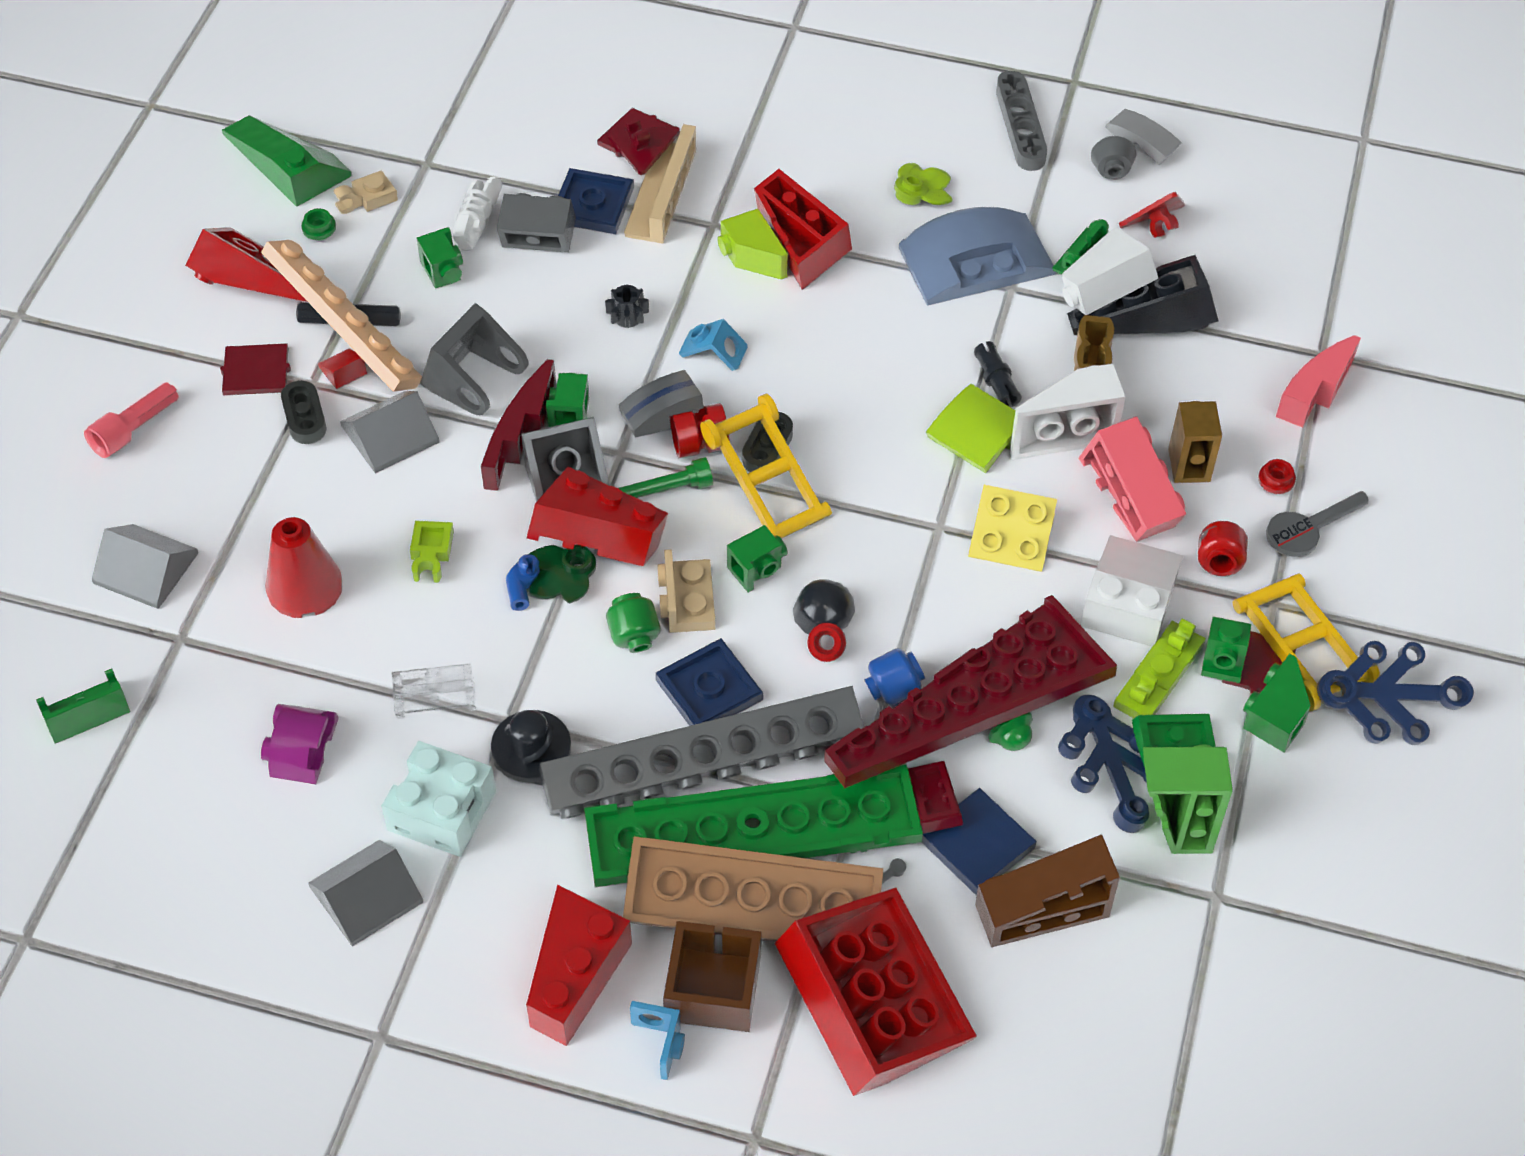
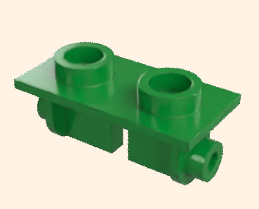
(1082, 244)

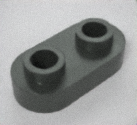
(303, 412)
(760, 445)

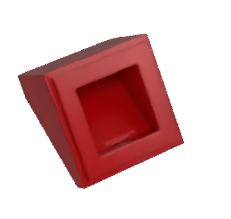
(343, 368)

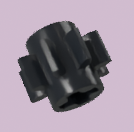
(627, 306)

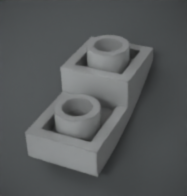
(1148, 134)

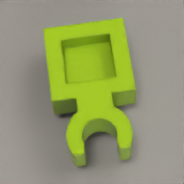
(429, 545)

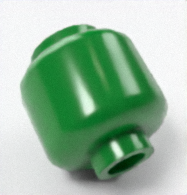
(633, 622)

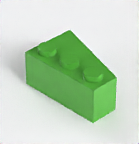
(1189, 794)

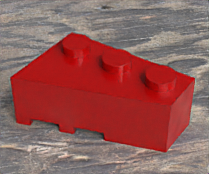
(803, 225)
(597, 517)
(574, 963)

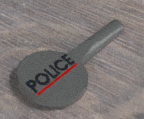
(1298, 535)

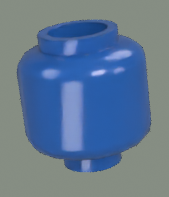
(894, 676)

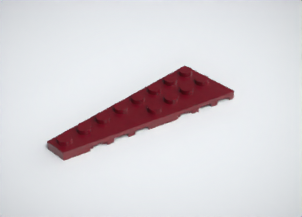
(1011, 675)

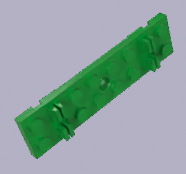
(795, 816)

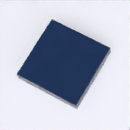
(597, 199)
(709, 684)
(983, 845)

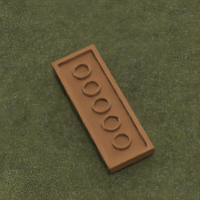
(736, 887)

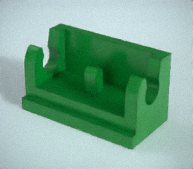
(84, 709)

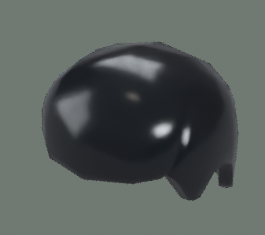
(823, 603)

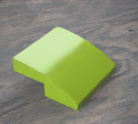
(974, 427)

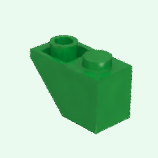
(1281, 707)

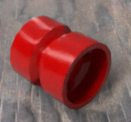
(687, 431)

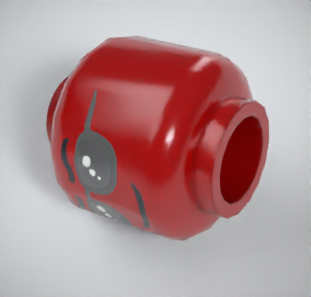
(1222, 548)

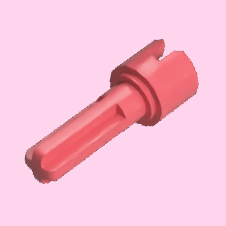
(115, 430)

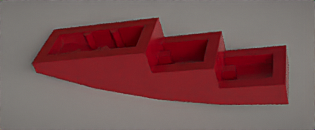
(524, 414)

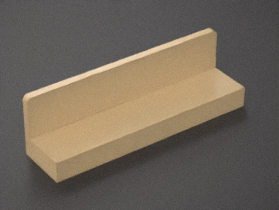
(662, 190)

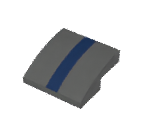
(652, 404)

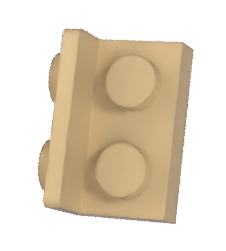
(689, 594)

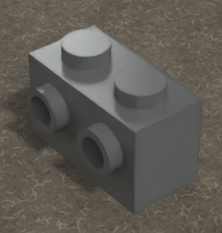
(536, 222)

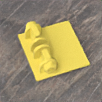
(1012, 528)

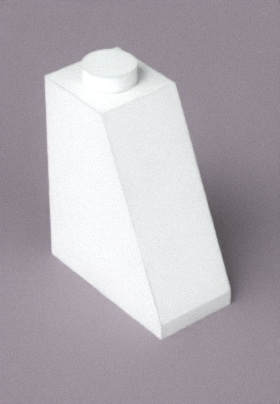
(1108, 272)

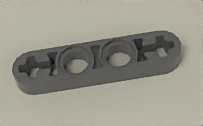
(1021, 120)

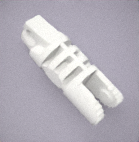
(476, 211)

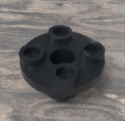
(526, 741)

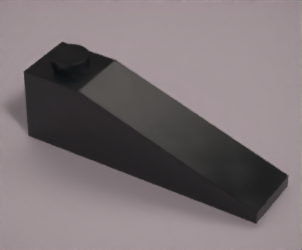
(1170, 304)

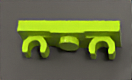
(1160, 670)

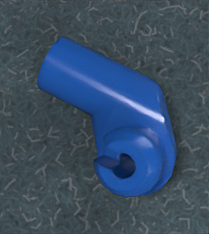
(520, 579)

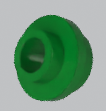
(318, 224)

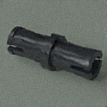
(997, 374)

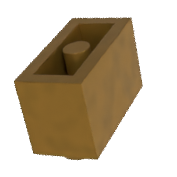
(1195, 441)

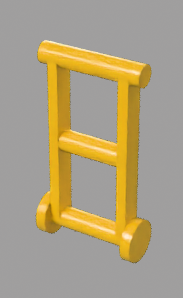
(767, 413)
(1321, 629)

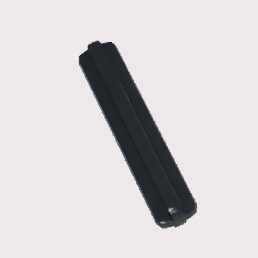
(377, 314)

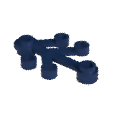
(1387, 692)
(1095, 717)

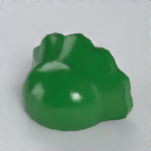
(1013, 734)

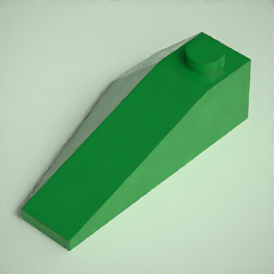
(287, 161)

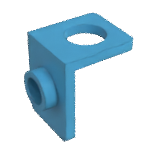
(713, 337)
(670, 1023)

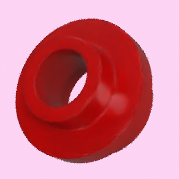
(1277, 476)
(814, 642)

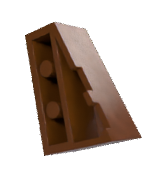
(1049, 893)

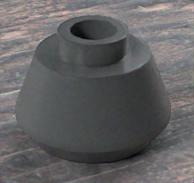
(1113, 156)

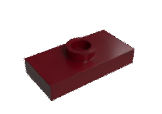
(934, 797)

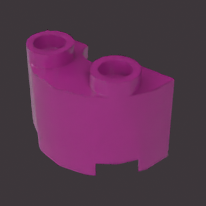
(298, 742)

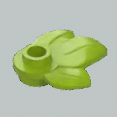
(919, 184)

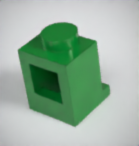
(440, 257)
(568, 400)
(755, 556)
(1226, 649)

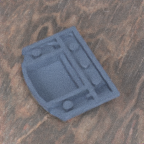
(974, 253)

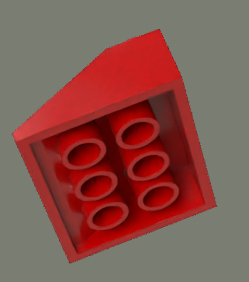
(873, 989)

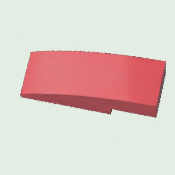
(1317, 381)

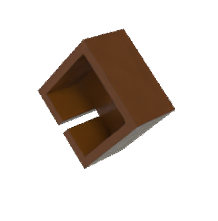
(709, 985)

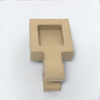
(369, 191)

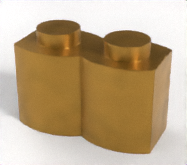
(1093, 342)

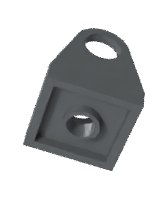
(472, 333)

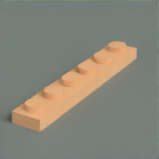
(342, 315)

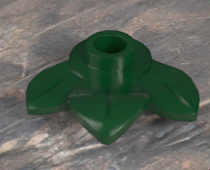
(559, 575)

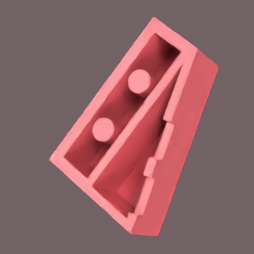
(1135, 478)

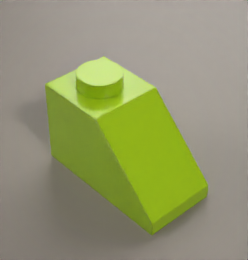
(753, 245)

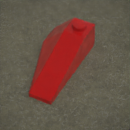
(237, 261)

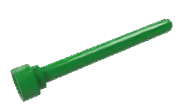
(696, 474)

